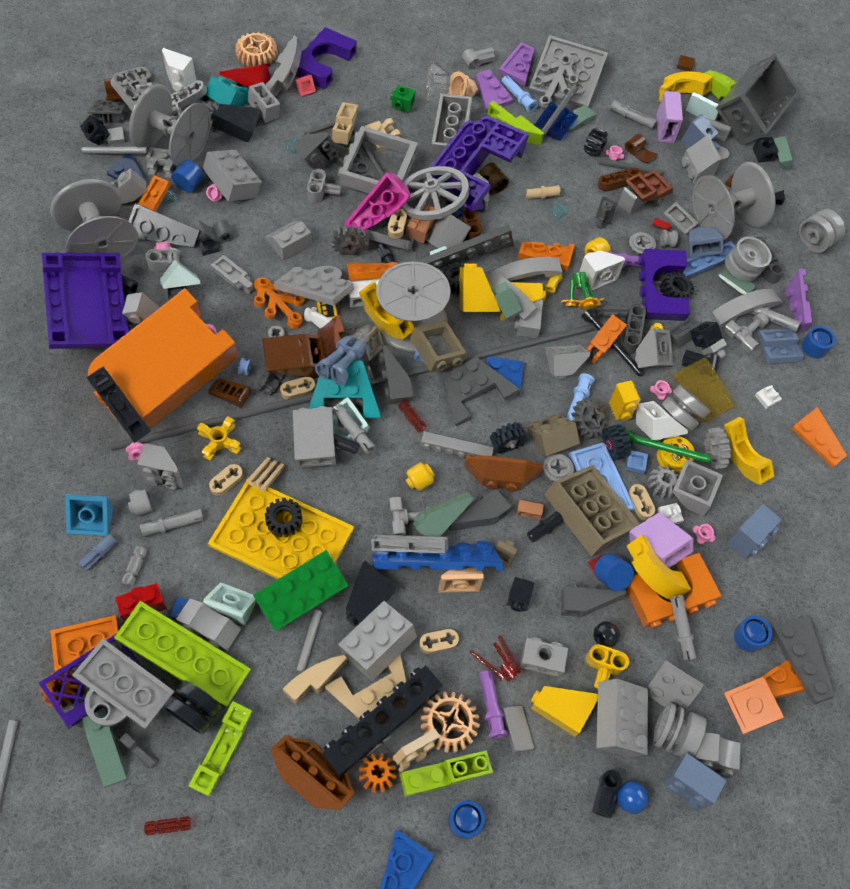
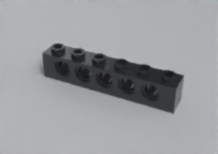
(341, 762)

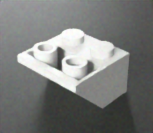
(657, 422)

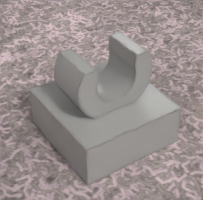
(716, 349)

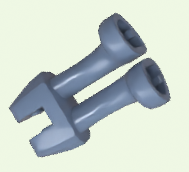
(350, 353)

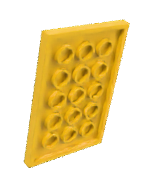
(247, 538)

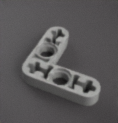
(128, 84)
(198, 90)

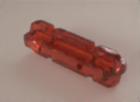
(412, 416)
(167, 826)

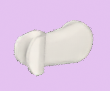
(318, 319)

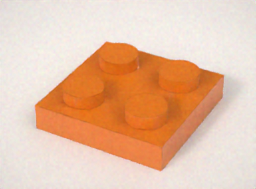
(754, 705)

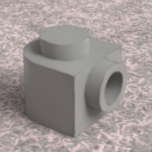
(140, 502)

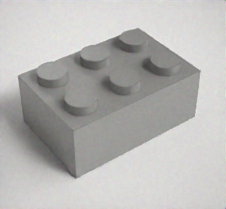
(231, 175)
(378, 640)
(622, 718)

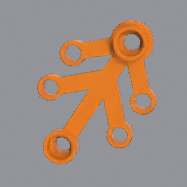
(264, 286)

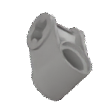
(161, 259)

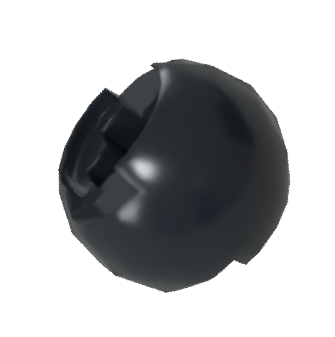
(606, 634)

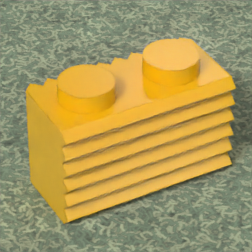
(624, 400)

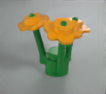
(581, 281)

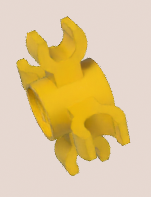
(225, 442)

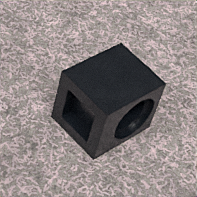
(94, 130)
(765, 149)
(706, 334)
(520, 594)

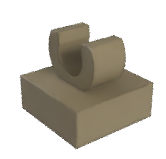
(506, 551)

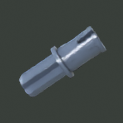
(97, 552)

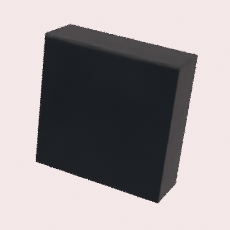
(208, 246)

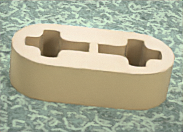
(397, 223)
(297, 387)
(224, 476)
(644, 500)
(440, 646)

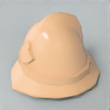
(462, 85)

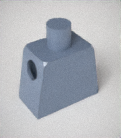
(699, 129)
(705, 242)

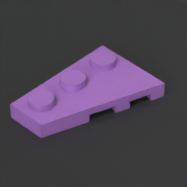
(518, 64)
(492, 89)
(797, 296)

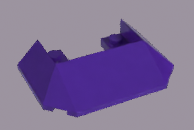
(472, 146)

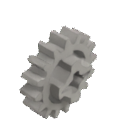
(717, 447)

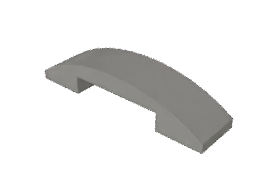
(530, 267)
(525, 303)
(746, 304)

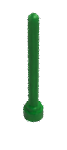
(667, 447)

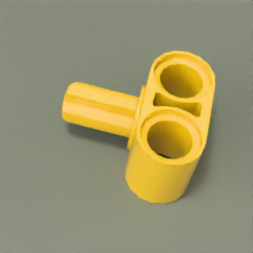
(605, 665)

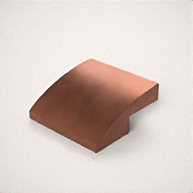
(650, 186)
(331, 334)

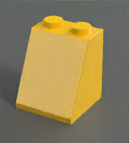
(475, 290)

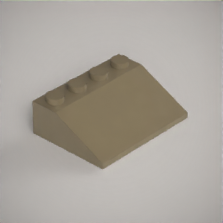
(591, 509)

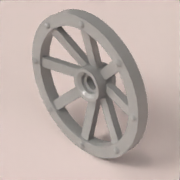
(433, 189)

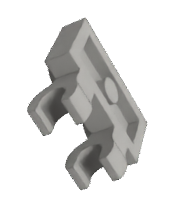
(160, 157)

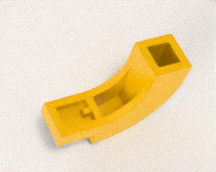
(687, 83)
(389, 324)
(749, 462)
(654, 571)

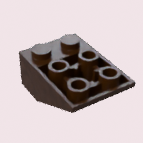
(293, 354)

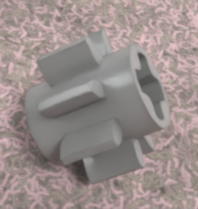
(142, 86)

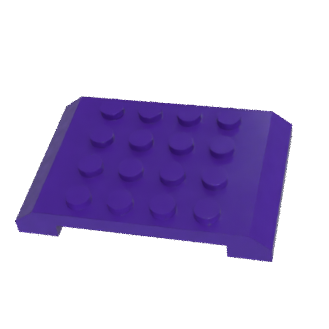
(83, 300)

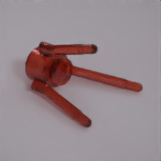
(509, 668)

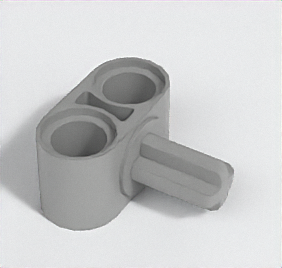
(318, 186)

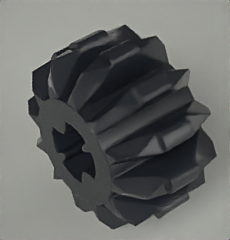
(596, 142)

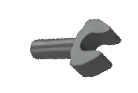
(137, 750)

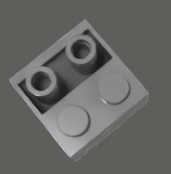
(158, 467)

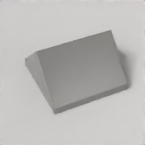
(448, 232)

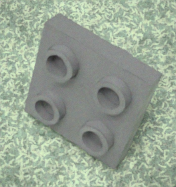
(673, 686)

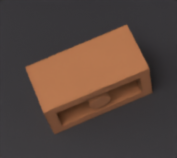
(529, 509)

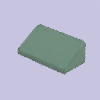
(784, 152)
(741, 286)

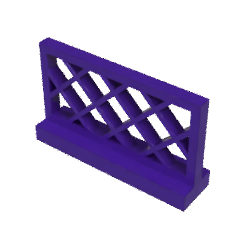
(76, 714)

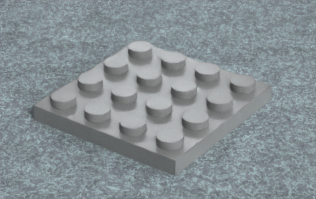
(586, 65)

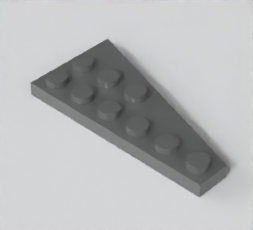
(364, 162)
(472, 248)

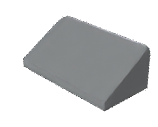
(681, 218)
(517, 729)

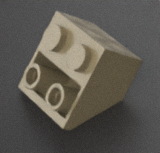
(553, 434)

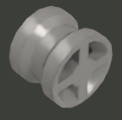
(668, 238)

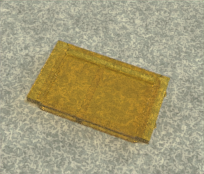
(706, 386)

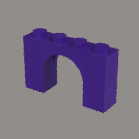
(325, 43)
(657, 305)

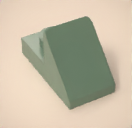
(506, 300)

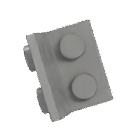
(370, 335)

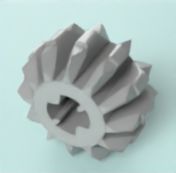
(663, 481)

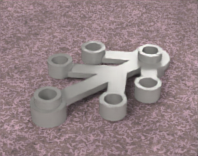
(556, 78)

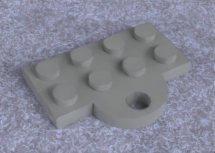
(318, 284)
(120, 687)

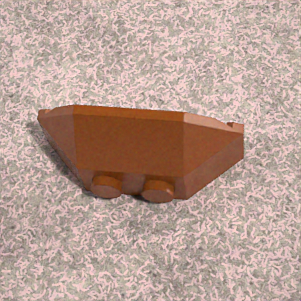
(502, 472)
(310, 775)

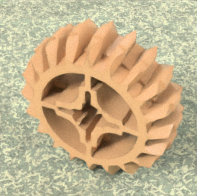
(256, 49)
(457, 704)

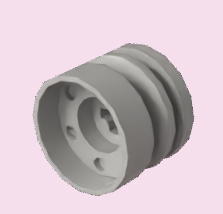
(674, 729)

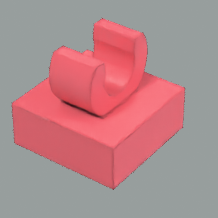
(305, 85)

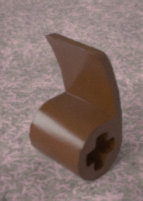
(111, 92)
(636, 147)

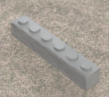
(454, 446)
(402, 543)

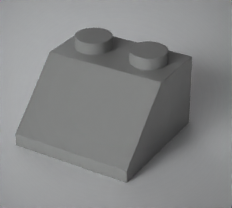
(701, 159)
(290, 239)
(696, 487)

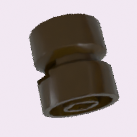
(495, 177)

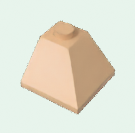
(461, 580)

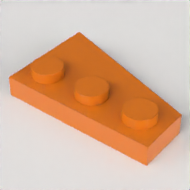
(539, 249)
(366, 271)
(820, 437)
(77, 639)
(783, 681)

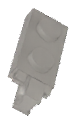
(232, 274)

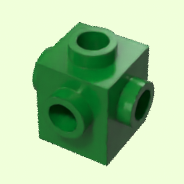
(403, 98)

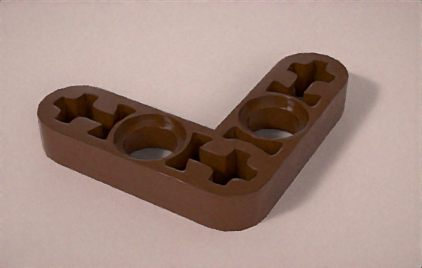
(611, 181)

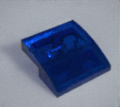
(562, 123)

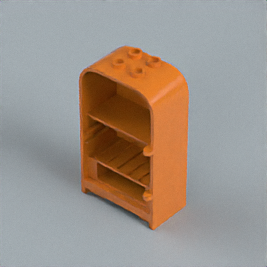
(166, 358)

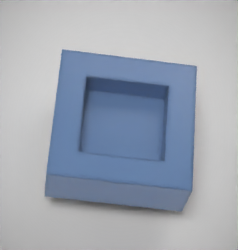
(636, 462)

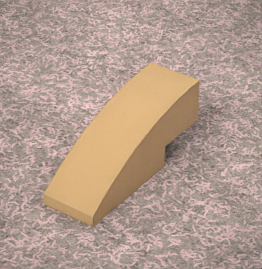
(344, 123)
(314, 678)

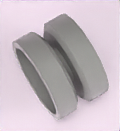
(822, 230)
(748, 259)
(683, 410)

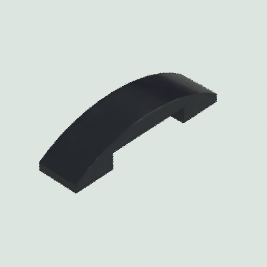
(118, 404)

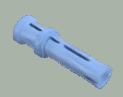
(524, 98)
(581, 391)

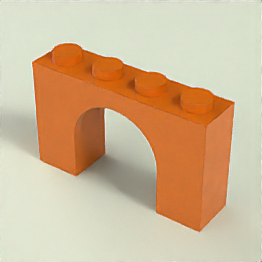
(654, 610)

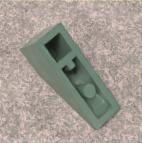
(438, 518)
(105, 750)

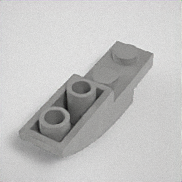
(288, 66)

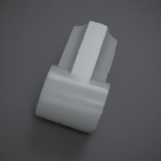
(475, 58)

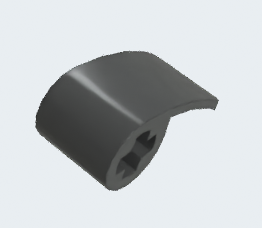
(219, 232)

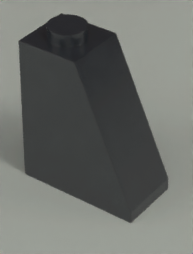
(236, 120)
(367, 594)

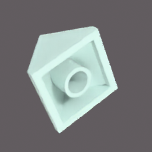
(702, 105)
(178, 276)
(231, 603)

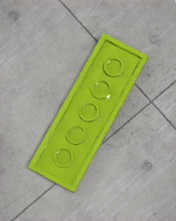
(182, 653)

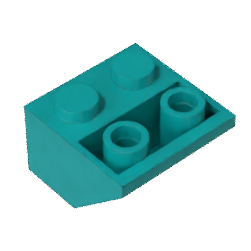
(226, 91)

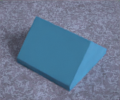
(88, 514)

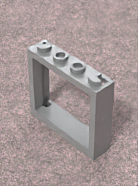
(381, 139)

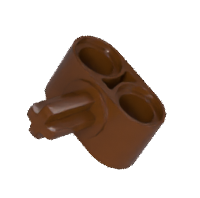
(472, 220)

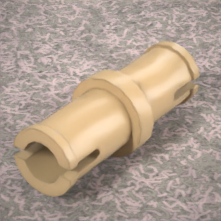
(543, 192)

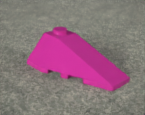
(383, 200)

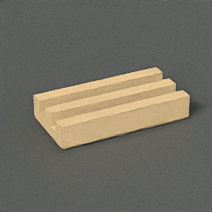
(272, 465)

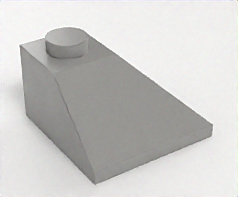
(655, 350)
(565, 359)

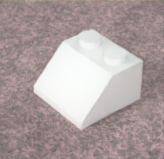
(179, 69)
(601, 268)

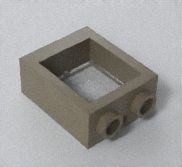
(438, 346)

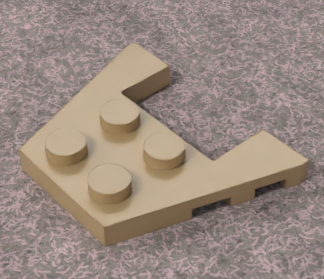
(369, 696)

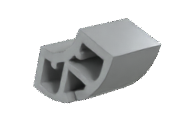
(208, 624)
(719, 754)

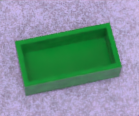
(300, 590)

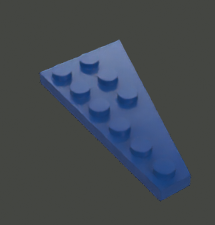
(456, 558)

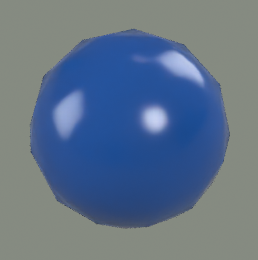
(632, 797)

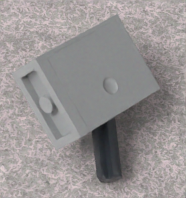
(316, 438)

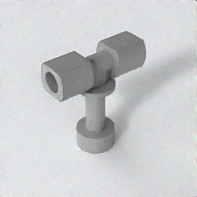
(744, 333)
(400, 516)

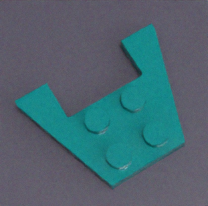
(356, 387)

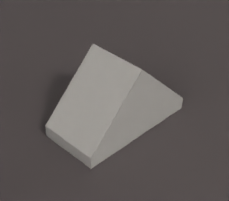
(630, 201)

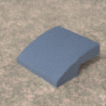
(780, 345)

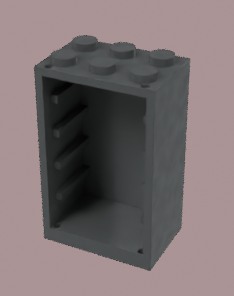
(758, 100)

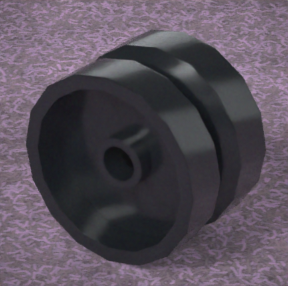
(195, 702)

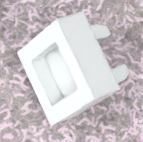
(768, 396)
(672, 512)

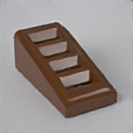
(232, 399)

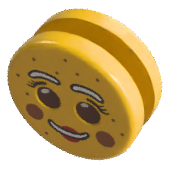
(673, 460)

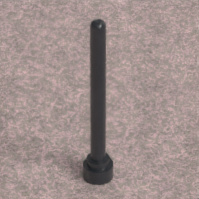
(591, 317)

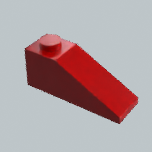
(248, 75)

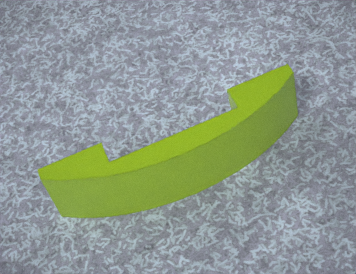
(222, 749)

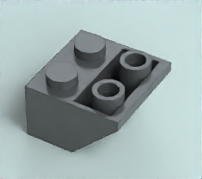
(316, 149)

